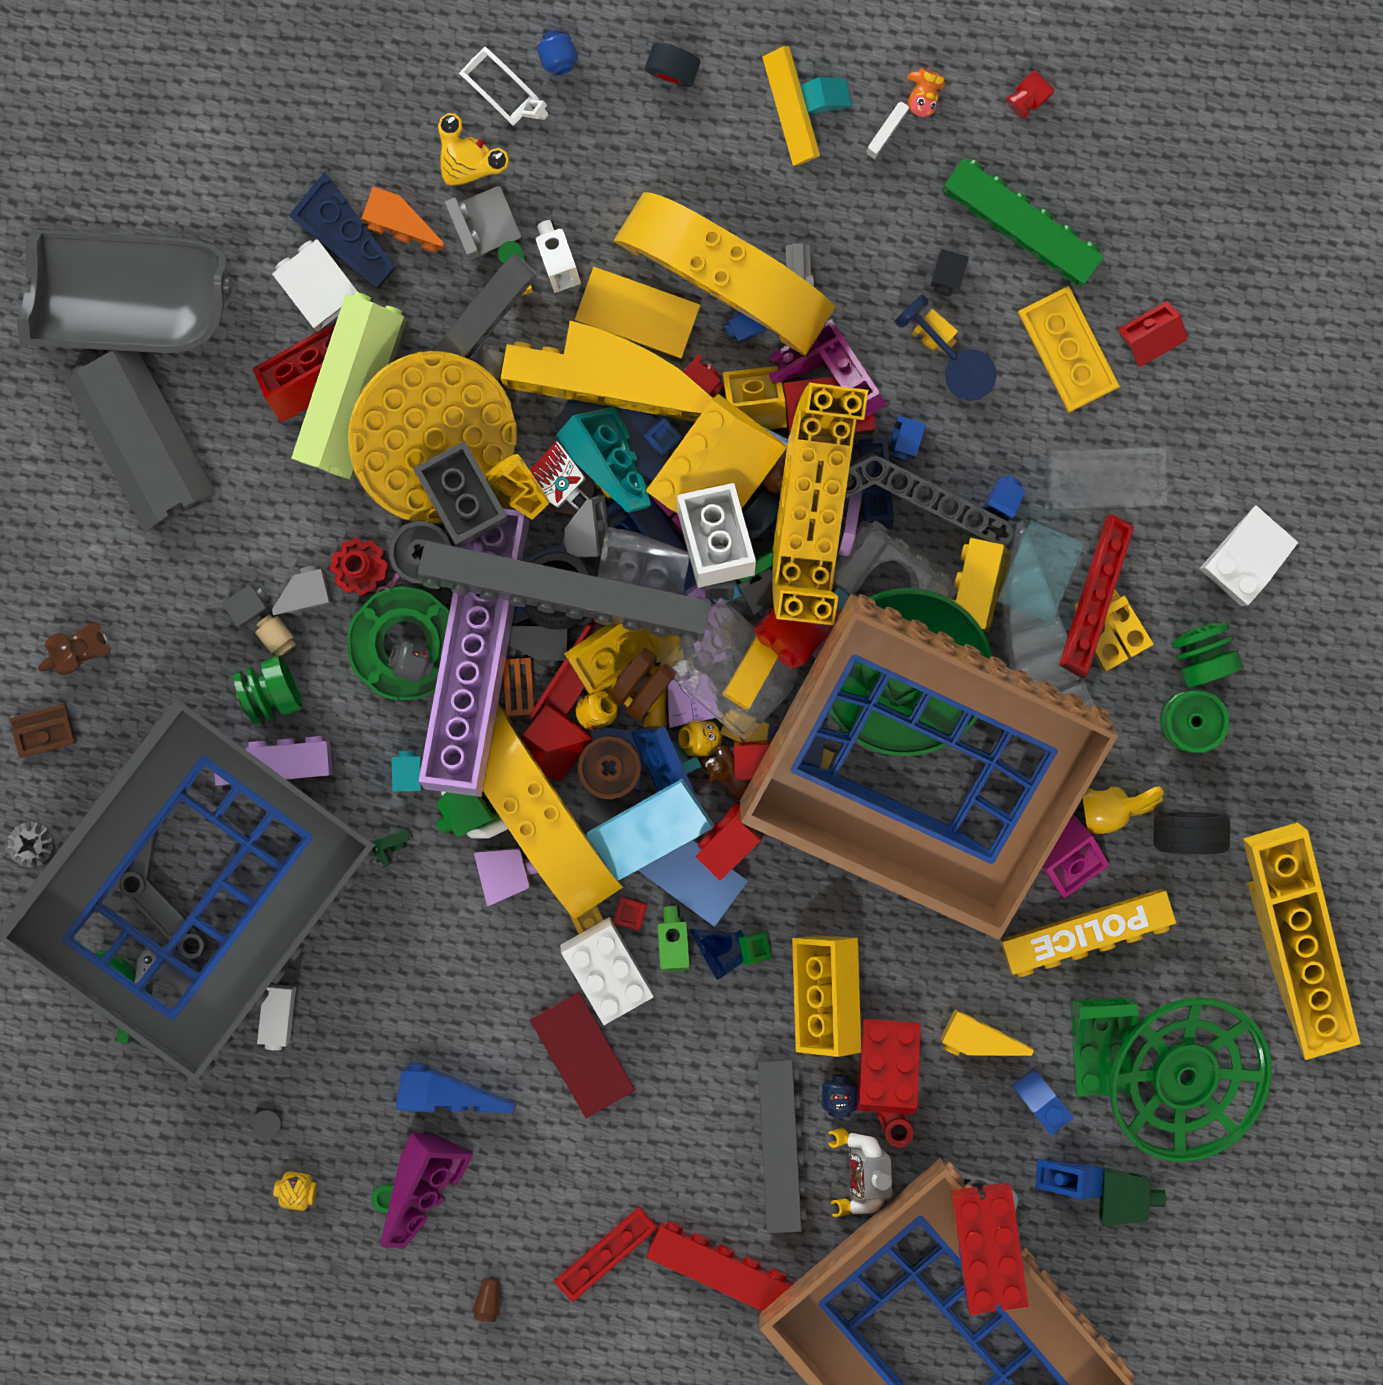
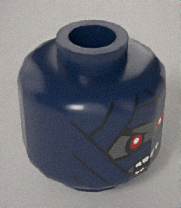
(839, 1096)

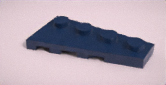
(337, 226)

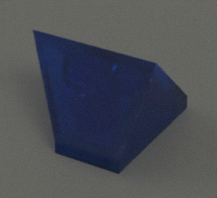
(719, 949)

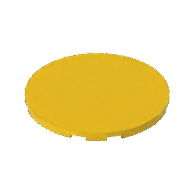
(418, 412)

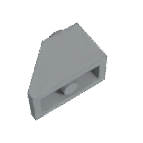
(587, 529)
(304, 592)

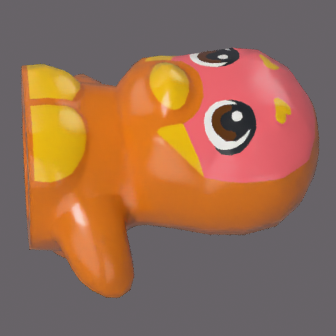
(925, 94)

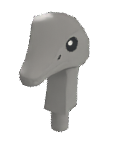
(166, 972)

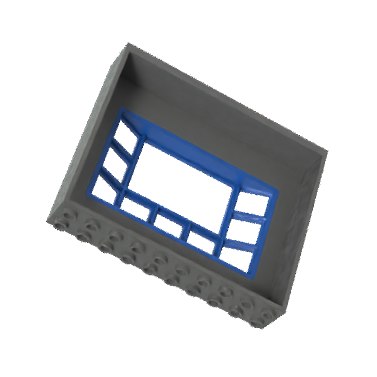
(257, 947)

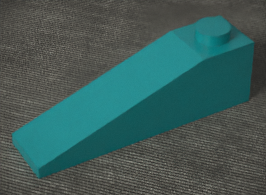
(601, 449)

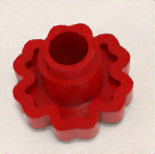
(359, 566)

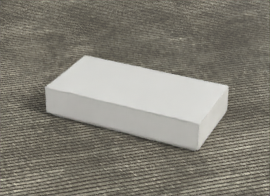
(887, 129)

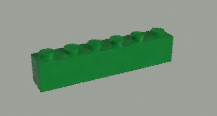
(1022, 222)

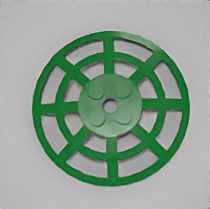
(1199, 1086)

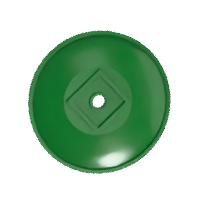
(888, 735)

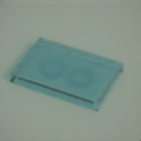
(1040, 572)

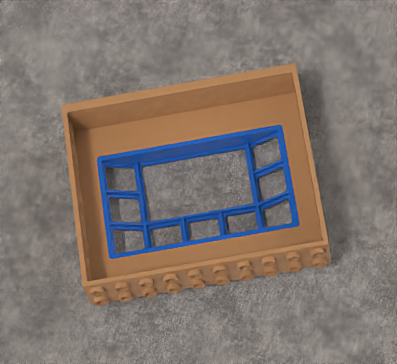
(892, 841)
(831, 1350)

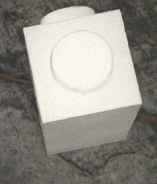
(277, 1017)

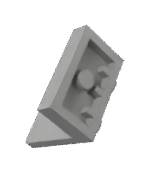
(483, 222)

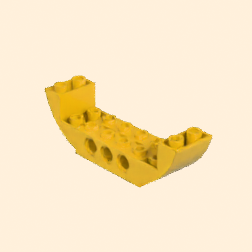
(814, 502)

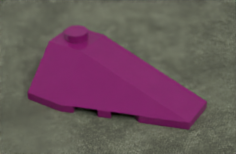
(421, 1176)

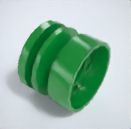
(1206, 654)
(262, 693)

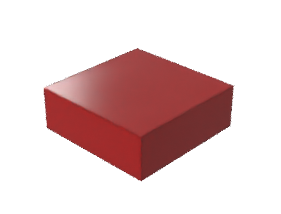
(630, 913)

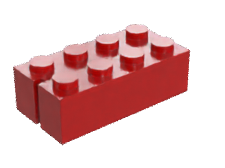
(989, 1248)

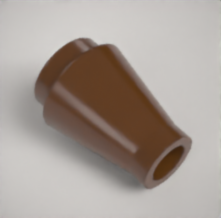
(487, 1302)

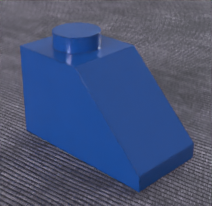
(1005, 497)
(1043, 1102)
(1069, 1178)

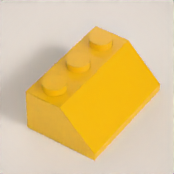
(980, 579)

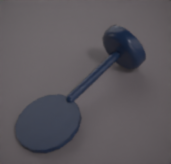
(969, 373)

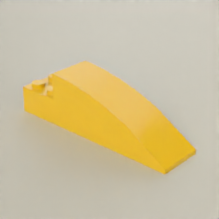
(604, 372)
(1300, 939)

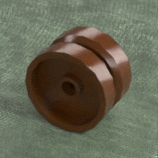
(638, 682)
(604, 783)

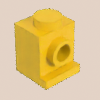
(941, 327)

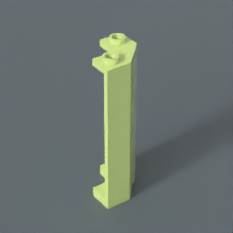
(359, 348)

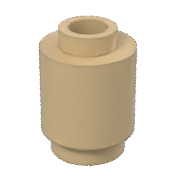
(275, 635)

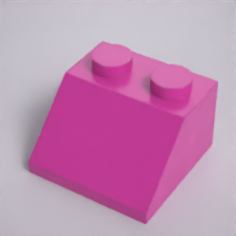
(1074, 859)

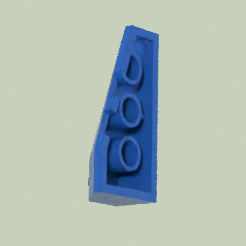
(428, 1089)

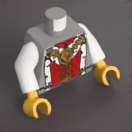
(868, 1173)

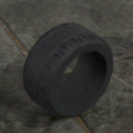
(563, 561)
(1191, 833)

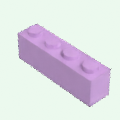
(292, 759)

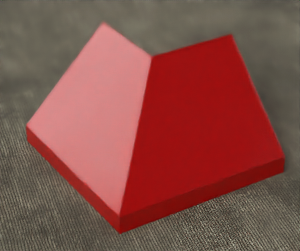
(555, 742)

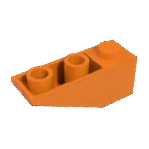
(393, 214)

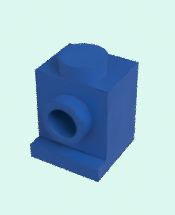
(742, 328)
(906, 438)

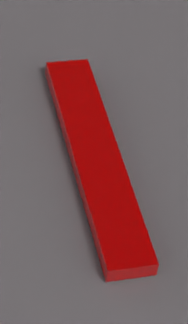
(1096, 596)

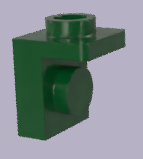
(395, 841)

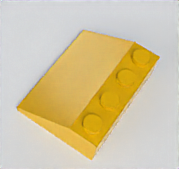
(718, 451)

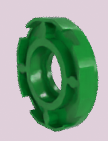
(368, 633)

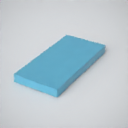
(650, 829)

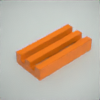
(507, 688)

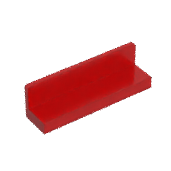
(565, 685)

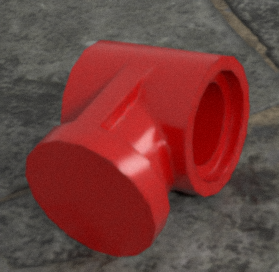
(1030, 94)
(889, 1120)

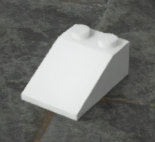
(1249, 556)

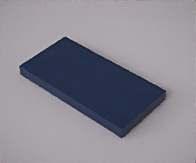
(638, 423)

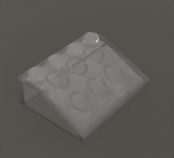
(709, 665)

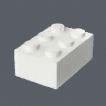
(716, 535)
(606, 971)

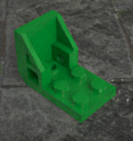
(1097, 1034)

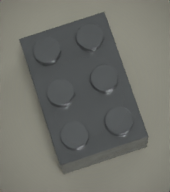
(460, 494)

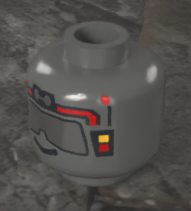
(410, 661)

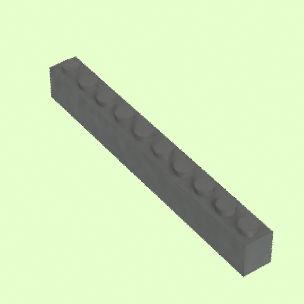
(563, 591)

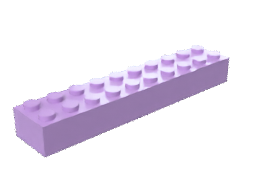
(471, 675)

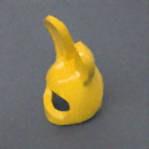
(1112, 808)

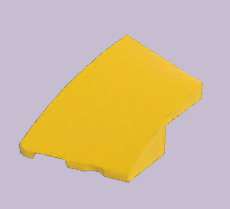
(516, 487)

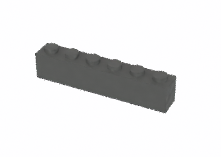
(780, 1144)

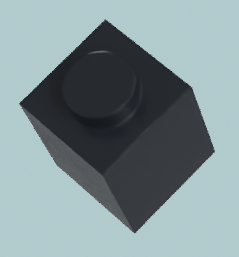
(949, 272)

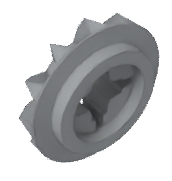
(42, 847)

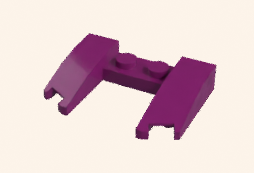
(835, 352)

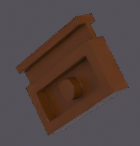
(42, 730)

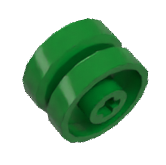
(1203, 706)

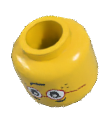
(699, 738)

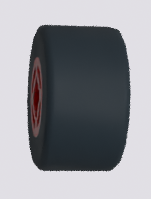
(672, 64)
(760, 511)

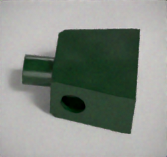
(1127, 1197)

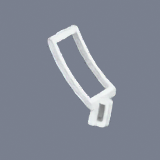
(524, 109)

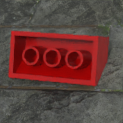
(292, 375)

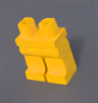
(1128, 630)

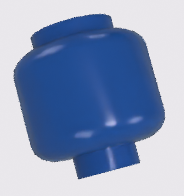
(557, 53)

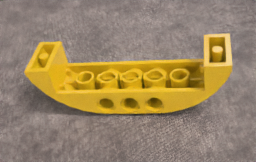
(727, 269)
(543, 823)

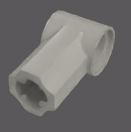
(799, 261)

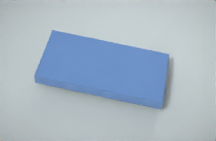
(693, 883)

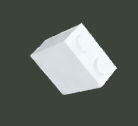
(314, 283)

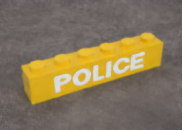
(1087, 932)

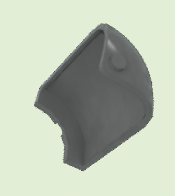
(121, 292)

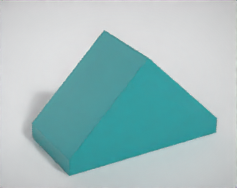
(826, 94)

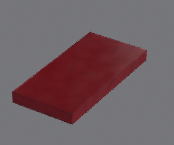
(582, 1054)

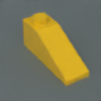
(977, 1038)

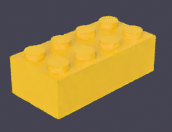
(826, 995)

